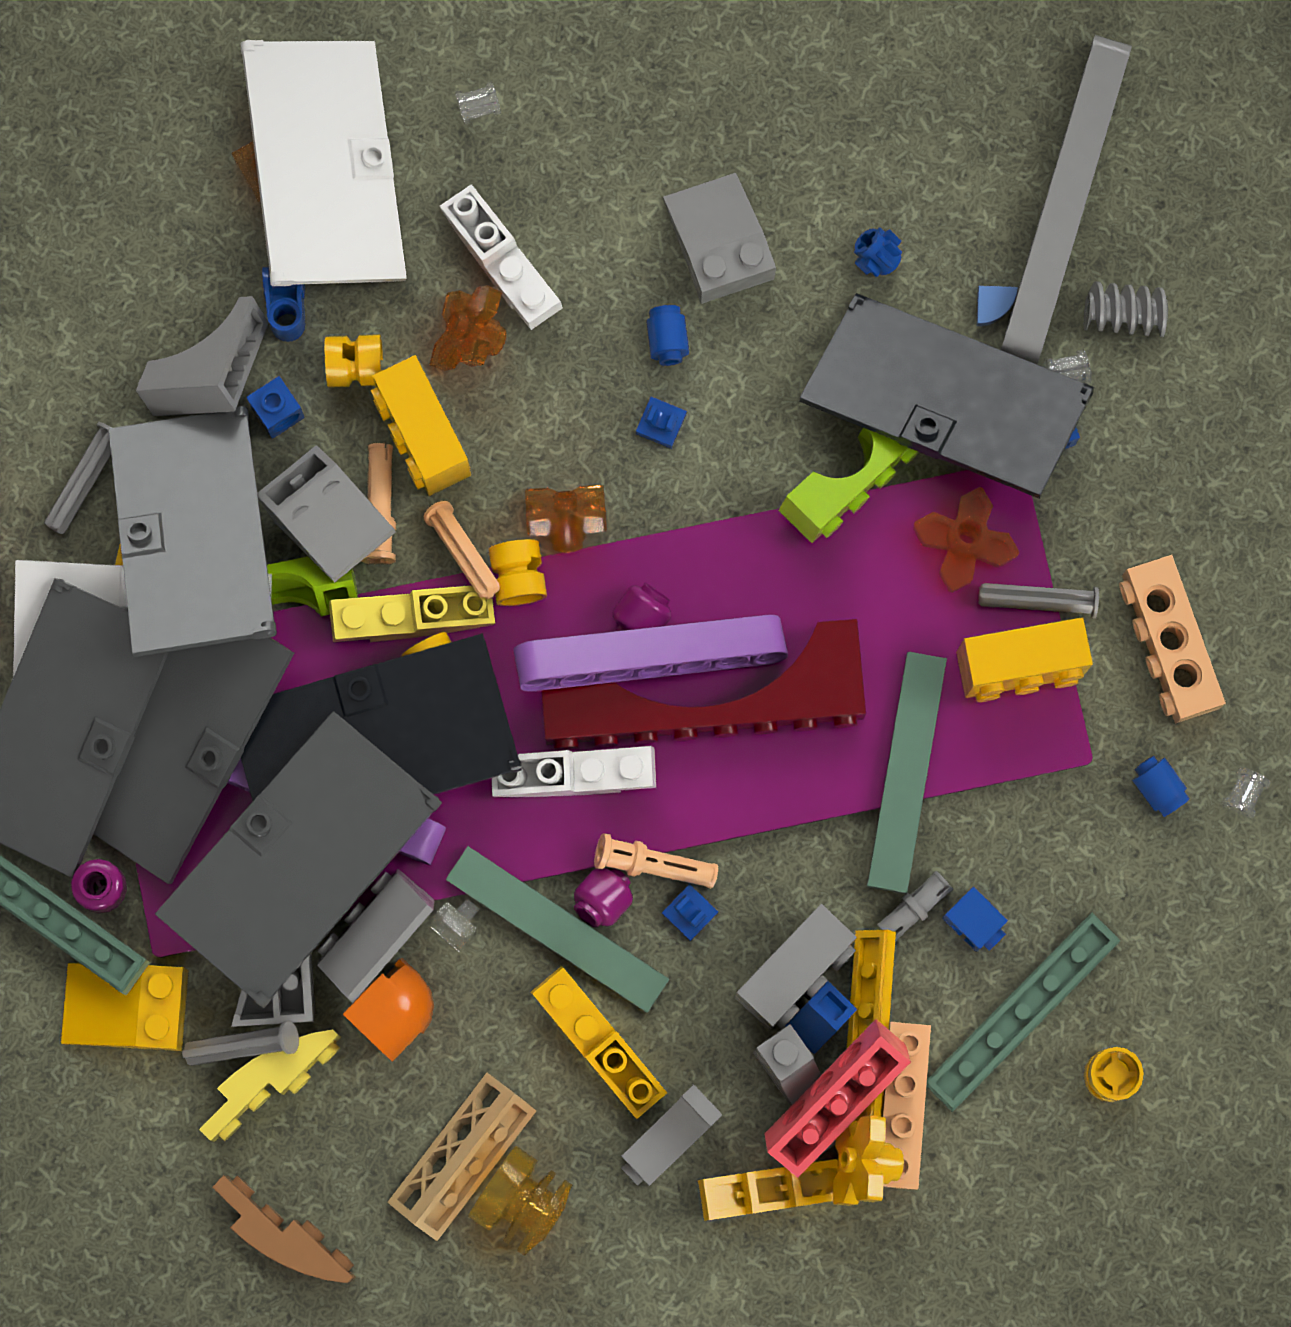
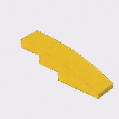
(767, 1190)

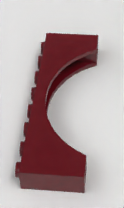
(815, 689)

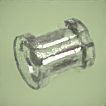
(478, 103)
(1072, 366)
(1246, 792)

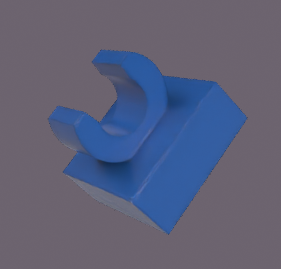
(661, 422)
(690, 912)

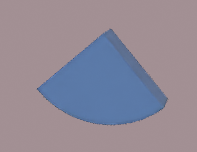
(994, 303)

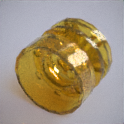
(521, 1201)

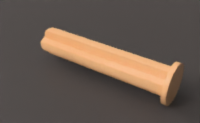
(461, 548)

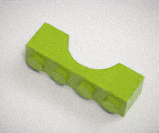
(821, 500)
(307, 584)

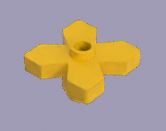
(865, 1162)

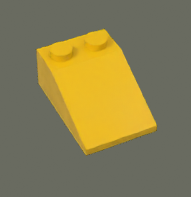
(143, 1019)

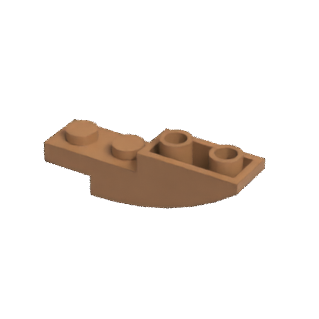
(294, 1247)

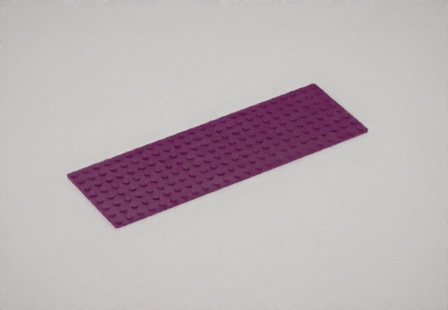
(743, 782)

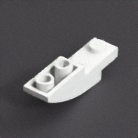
(500, 257)
(579, 773)

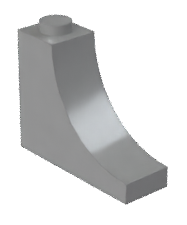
(209, 373)
(788, 1064)
(670, 1137)

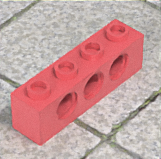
(837, 1098)

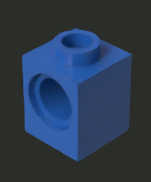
(275, 407)
(976, 920)
(822, 1017)

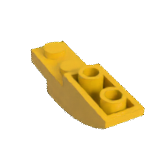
(598, 1042)

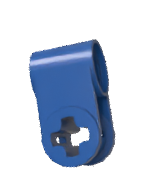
(282, 301)

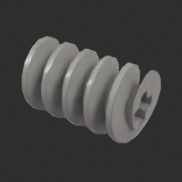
(1126, 308)

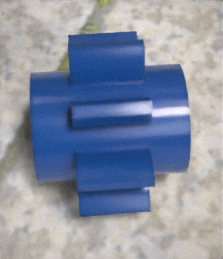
(878, 252)

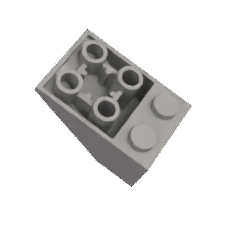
(325, 513)

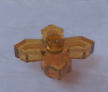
(469, 329)
(565, 515)
(987, 545)

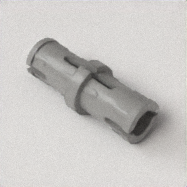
(916, 905)

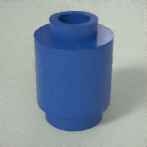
(667, 335)
(1160, 785)

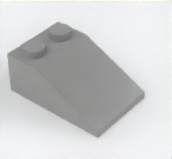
(720, 238)

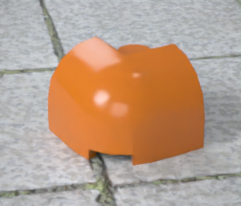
(393, 1009)

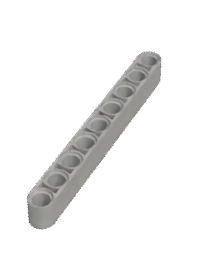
(1066, 199)

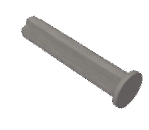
(80, 481)
(1039, 598)
(242, 1045)

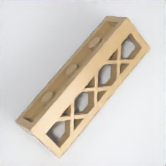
(466, 1160)

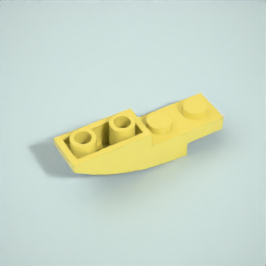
(409, 615)
(283, 1071)

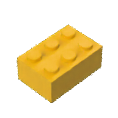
(419, 426)
(1024, 659)

